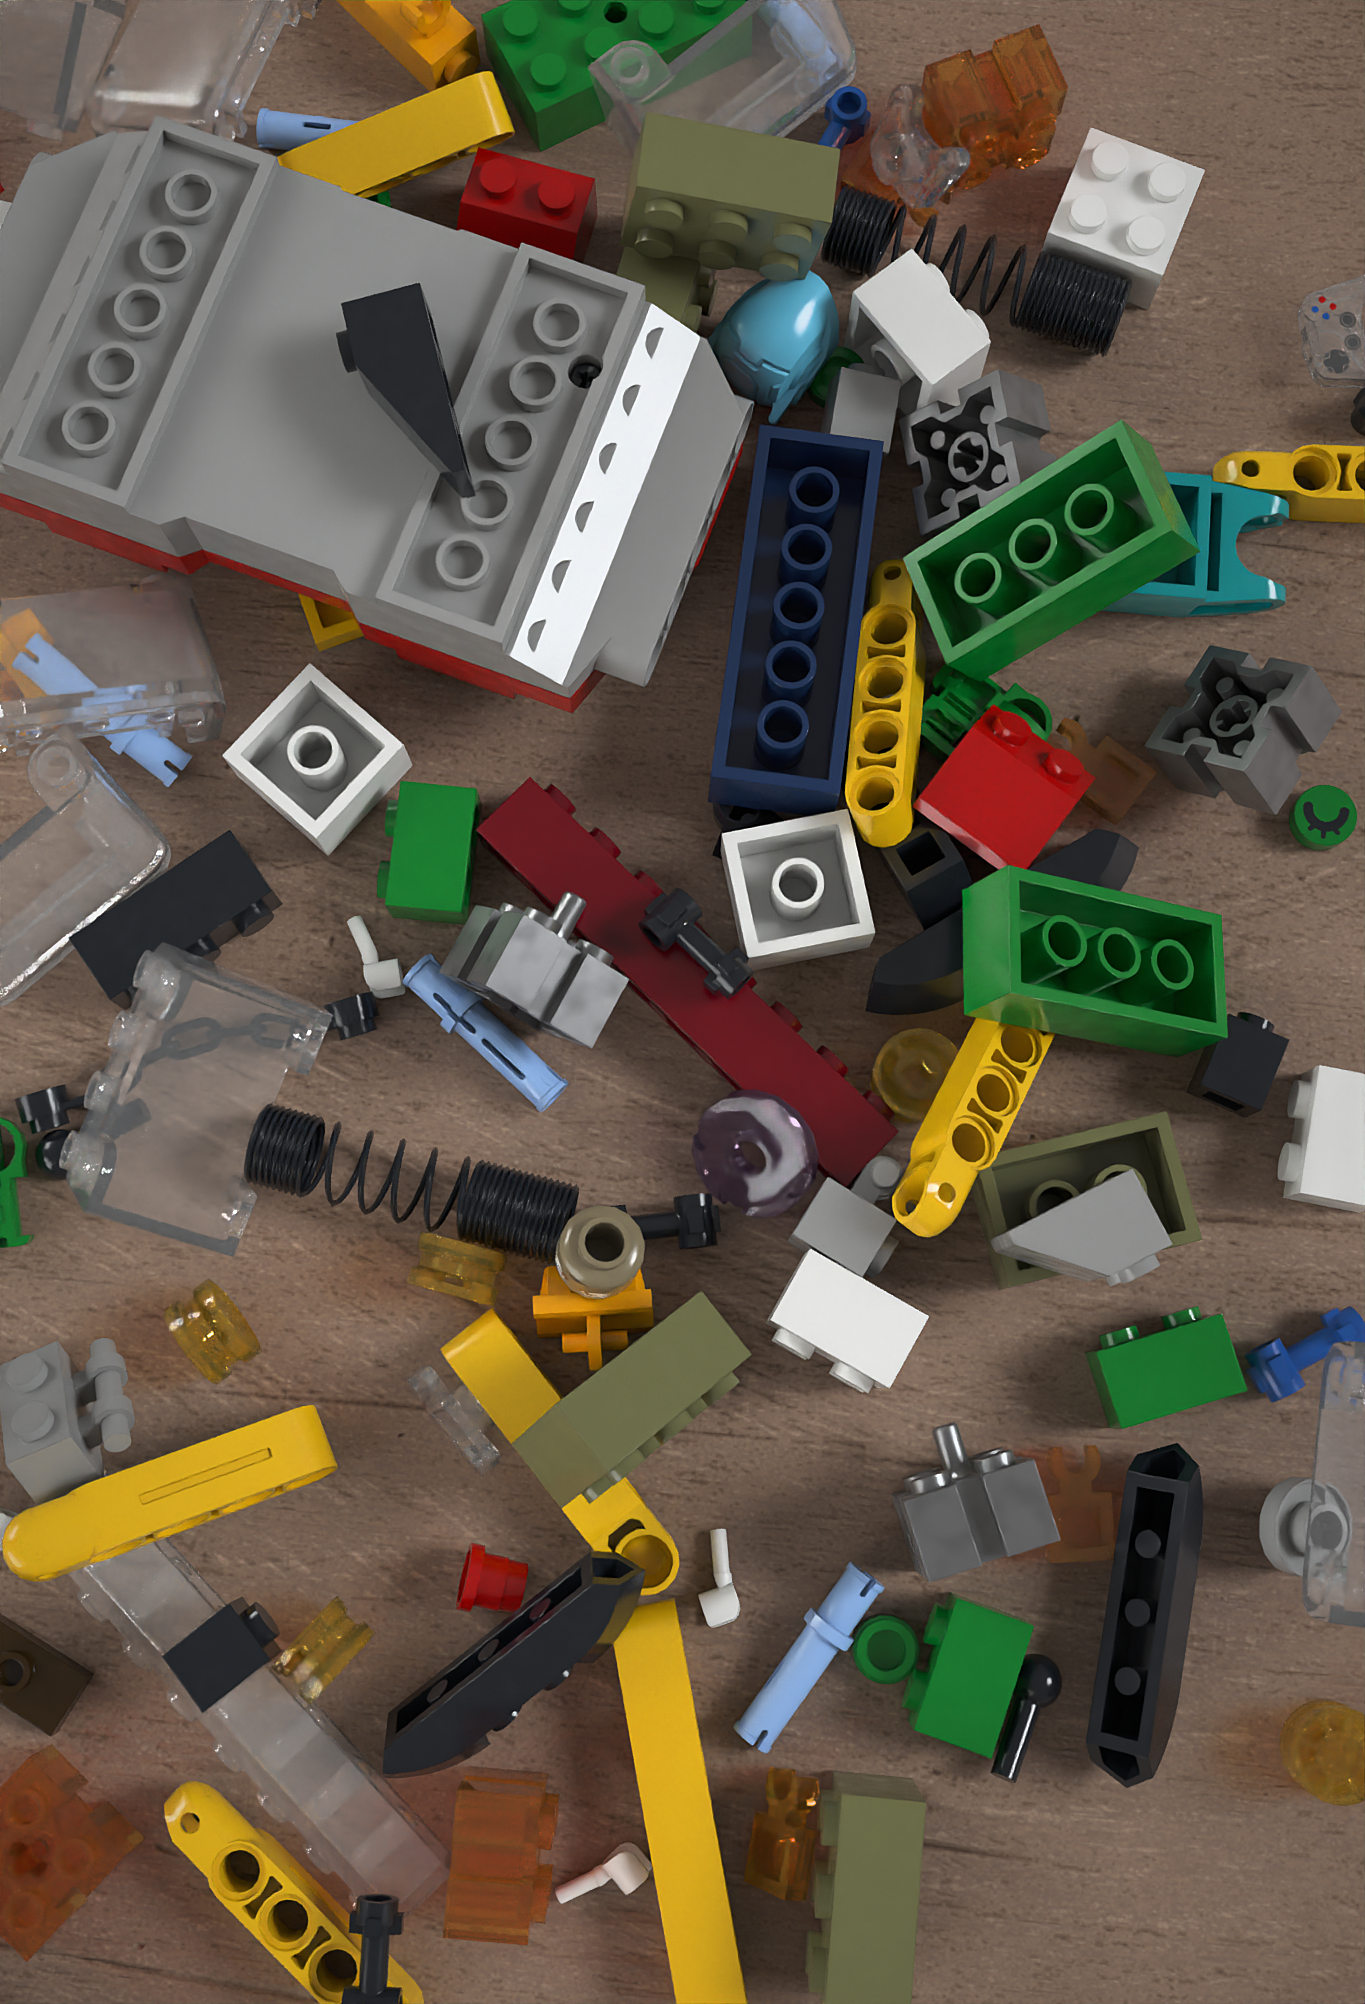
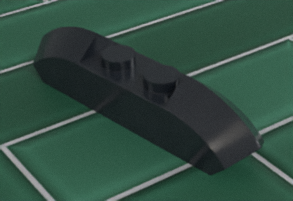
(929, 967)
(1147, 1615)
(527, 1652)

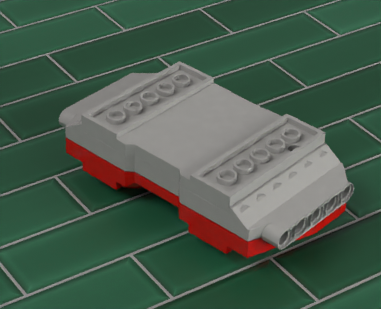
(194, 408)

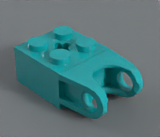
(1215, 578)

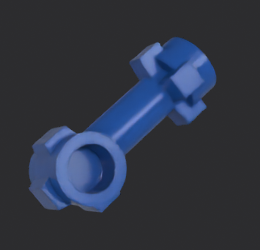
(846, 118)
(1277, 1368)

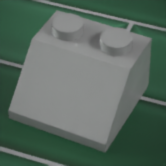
(1093, 1235)

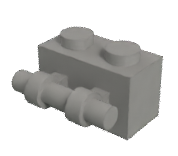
(847, 1224)
(52, 1420)

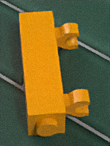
(423, 36)

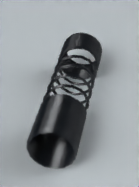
(1060, 299)
(498, 1210)

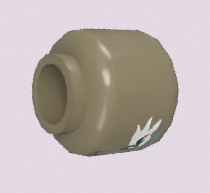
(599, 1252)

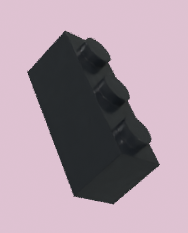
(189, 907)

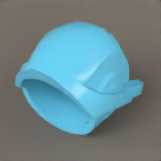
(777, 340)

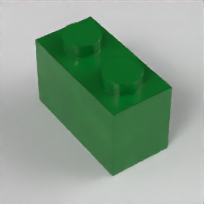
(430, 852)
(1165, 1369)
(967, 1674)

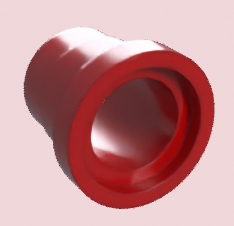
(490, 1581)

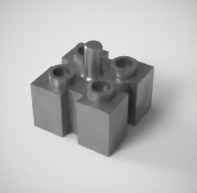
(974, 448)
(1243, 728)
(536, 970)
(972, 1508)

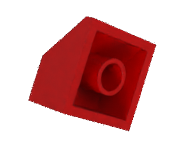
(529, 204)
(1004, 790)

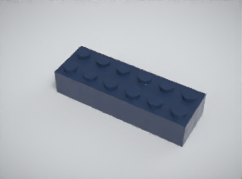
(796, 622)

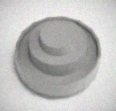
(1285, 1524)

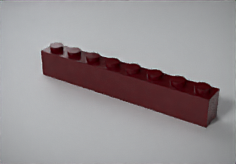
(737, 1036)

